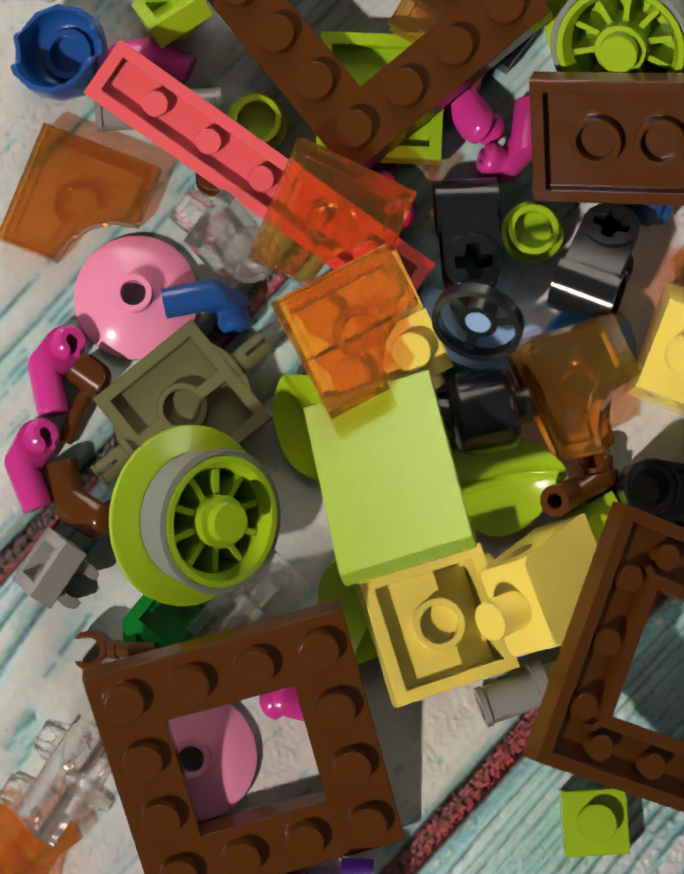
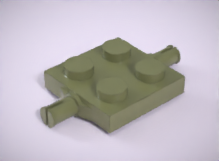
(182, 384)

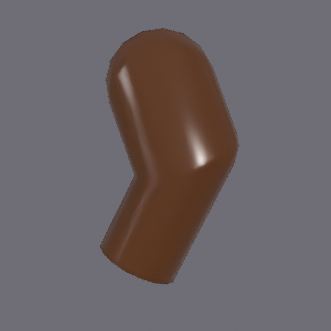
(578, 491)
(74, 505)

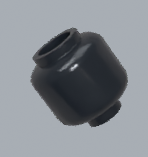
(484, 410)

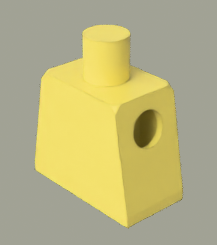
(662, 355)
(536, 586)

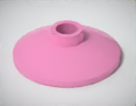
(98, 295)
(228, 757)

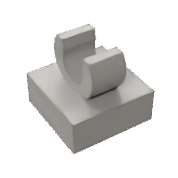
(51, 567)

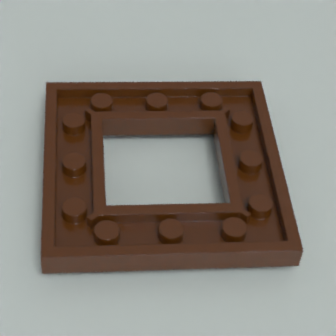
(403, 95)
(296, 649)
(576, 716)

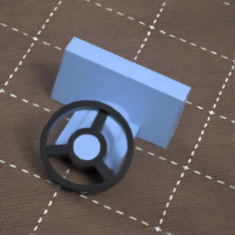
(476, 324)

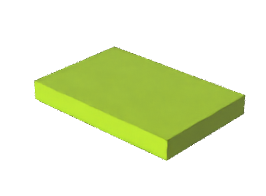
(389, 481)

